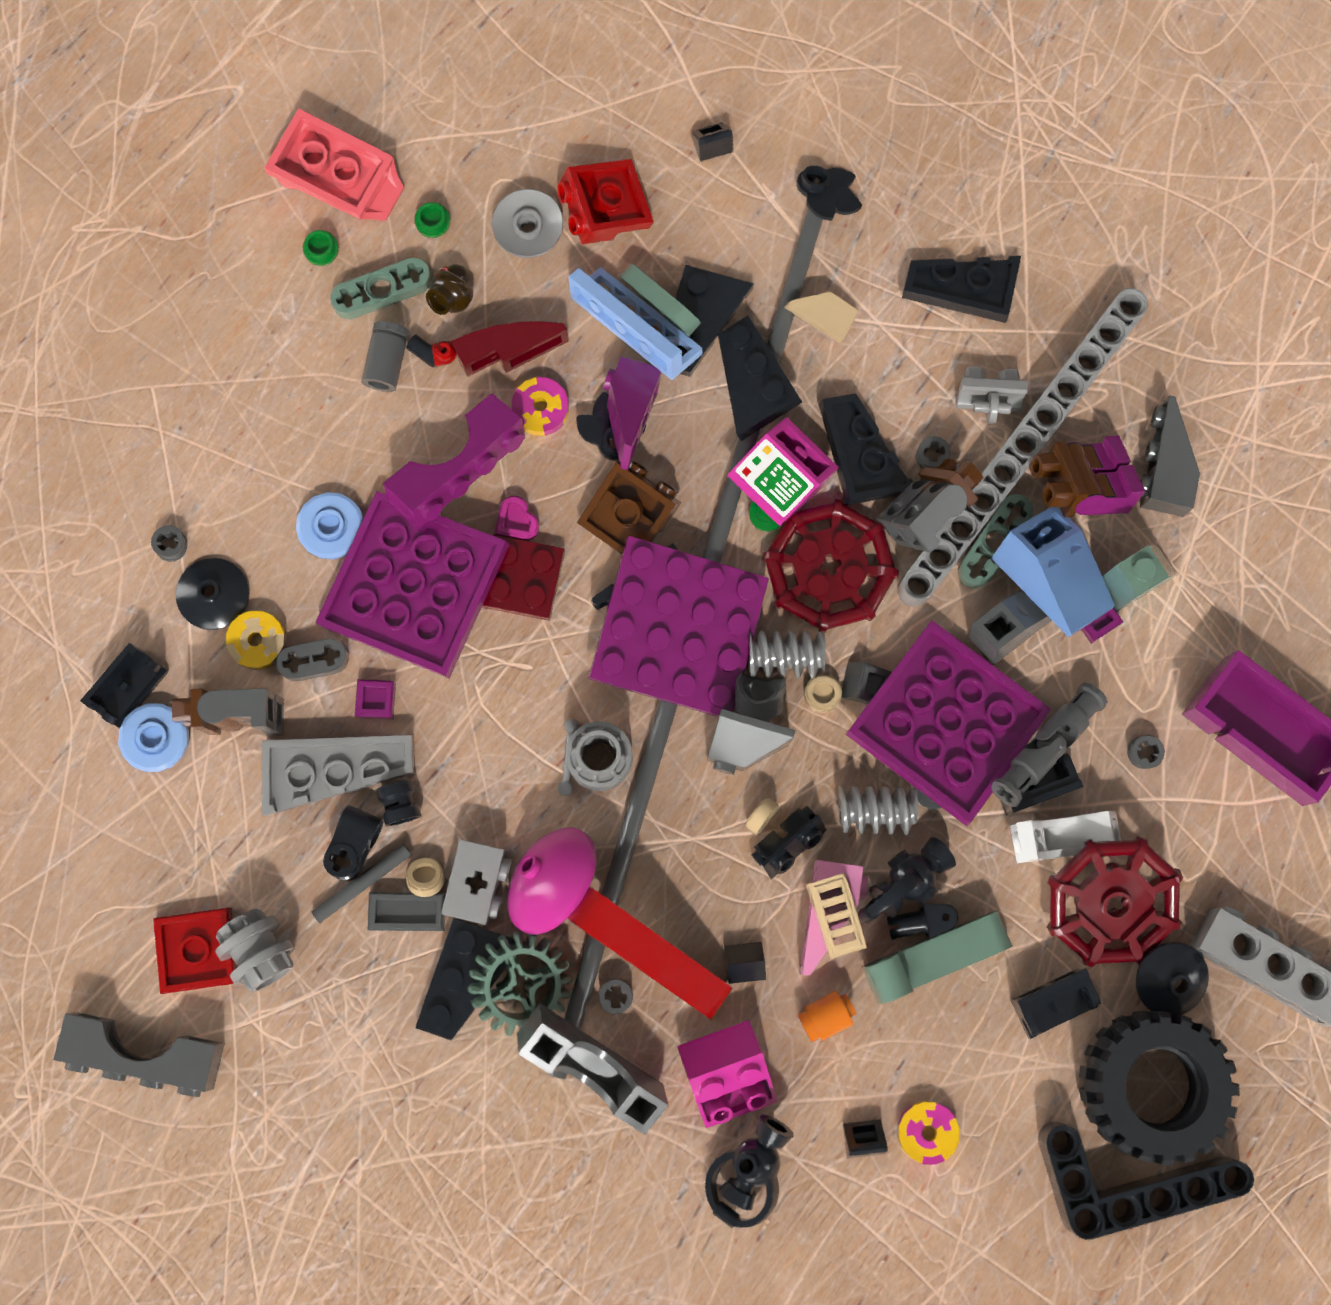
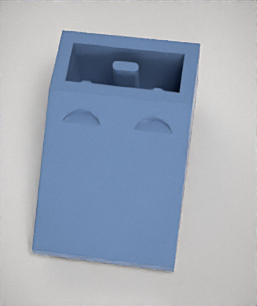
(1056, 570)

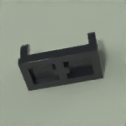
(124, 685)
(1058, 781)
(1056, 1002)

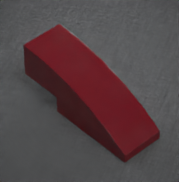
(509, 344)

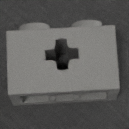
(460, 896)

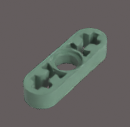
(660, 299)
(375, 303)
(973, 557)

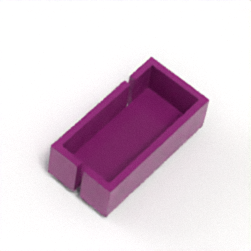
(1266, 727)

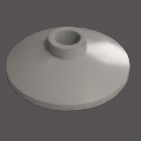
(523, 209)

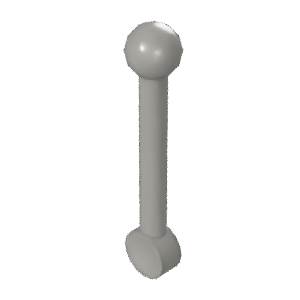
(565, 787)

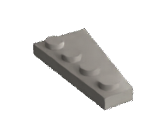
(322, 768)

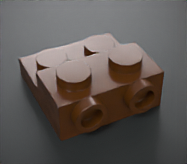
(629, 507)

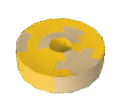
(240, 635)

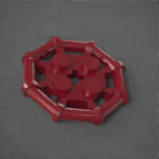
(821, 585)
(1113, 881)

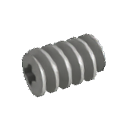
(787, 653)
(878, 809)

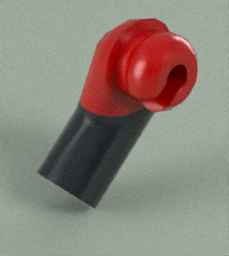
(432, 354)

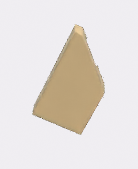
(825, 313)

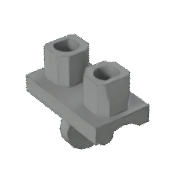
(991, 395)

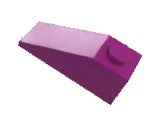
(629, 403)

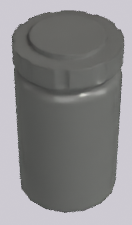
(385, 356)

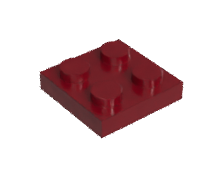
(526, 579)

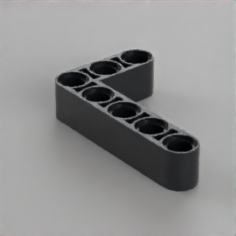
(1136, 1193)

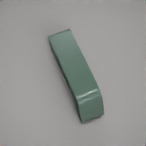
(936, 957)

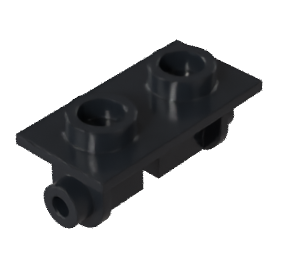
(803, 832)

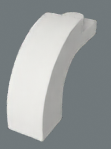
(1063, 836)

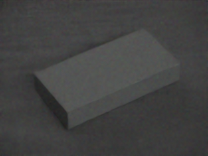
(405, 912)

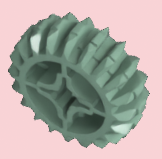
(503, 989)

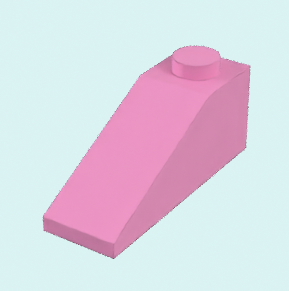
(814, 945)

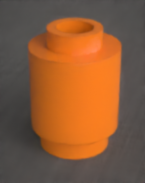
(827, 1016)

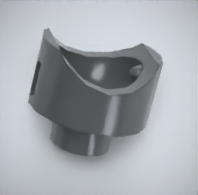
(759, 697)

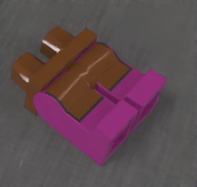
(1088, 478)

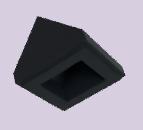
(713, 141)
(745, 962)
(864, 1138)

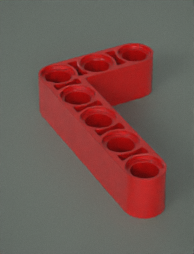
(650, 953)

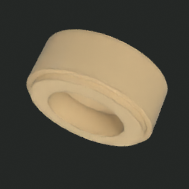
(822, 693)
(762, 815)
(425, 877)

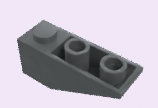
(1172, 466)
(1007, 626)

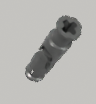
(1047, 746)

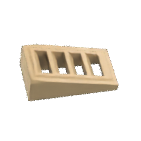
(838, 881)

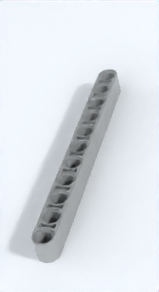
(1035, 434)

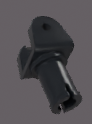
(926, 920)

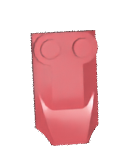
(335, 168)

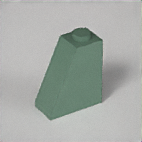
(1138, 576)

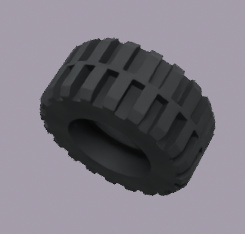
(1208, 1094)

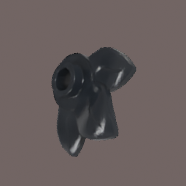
(828, 191)
(597, 428)

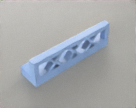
(630, 326)

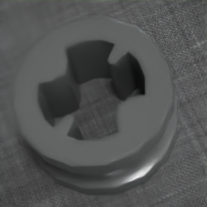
(933, 441)
(169, 554)
(1147, 741)
(606, 1003)

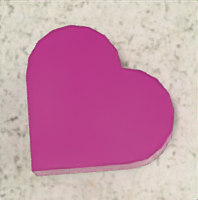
(516, 520)

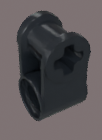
(353, 835)

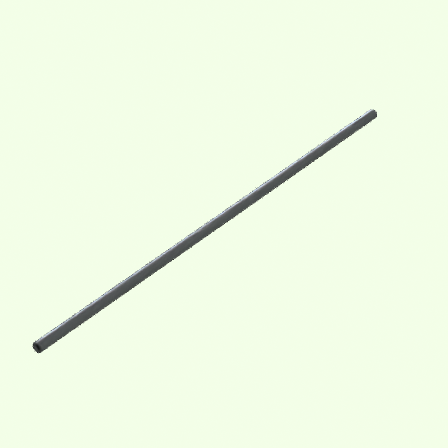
(666, 711)

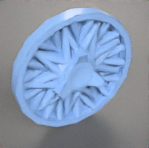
(328, 525)
(152, 739)

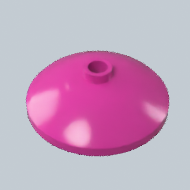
(551, 880)

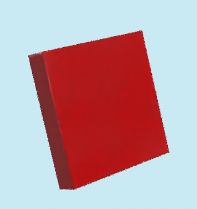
(188, 952)

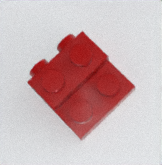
(604, 200)

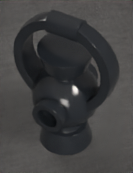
(910, 878)
(755, 1165)

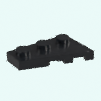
(970, 287)
(713, 302)
(754, 379)
(864, 462)
(448, 997)

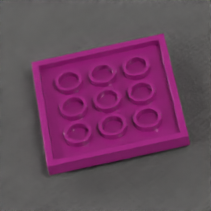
(412, 586)
(678, 627)
(948, 722)

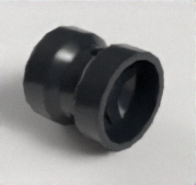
(398, 803)

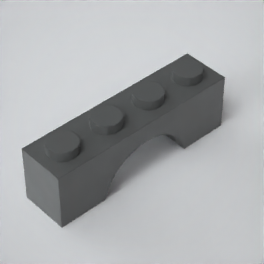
(93, 1043)
(562, 1047)

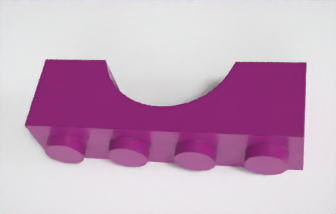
(424, 490)

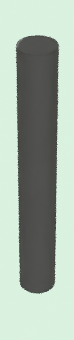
(361, 883)

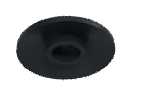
(224, 605)
(1162, 969)

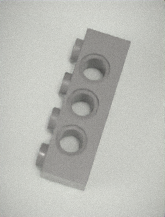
(1215, 943)

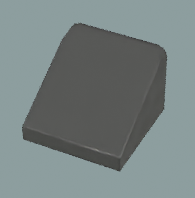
(863, 681)

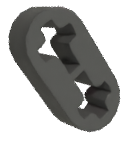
(314, 668)

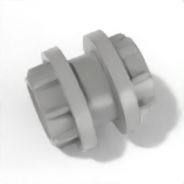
(599, 733)
(254, 950)

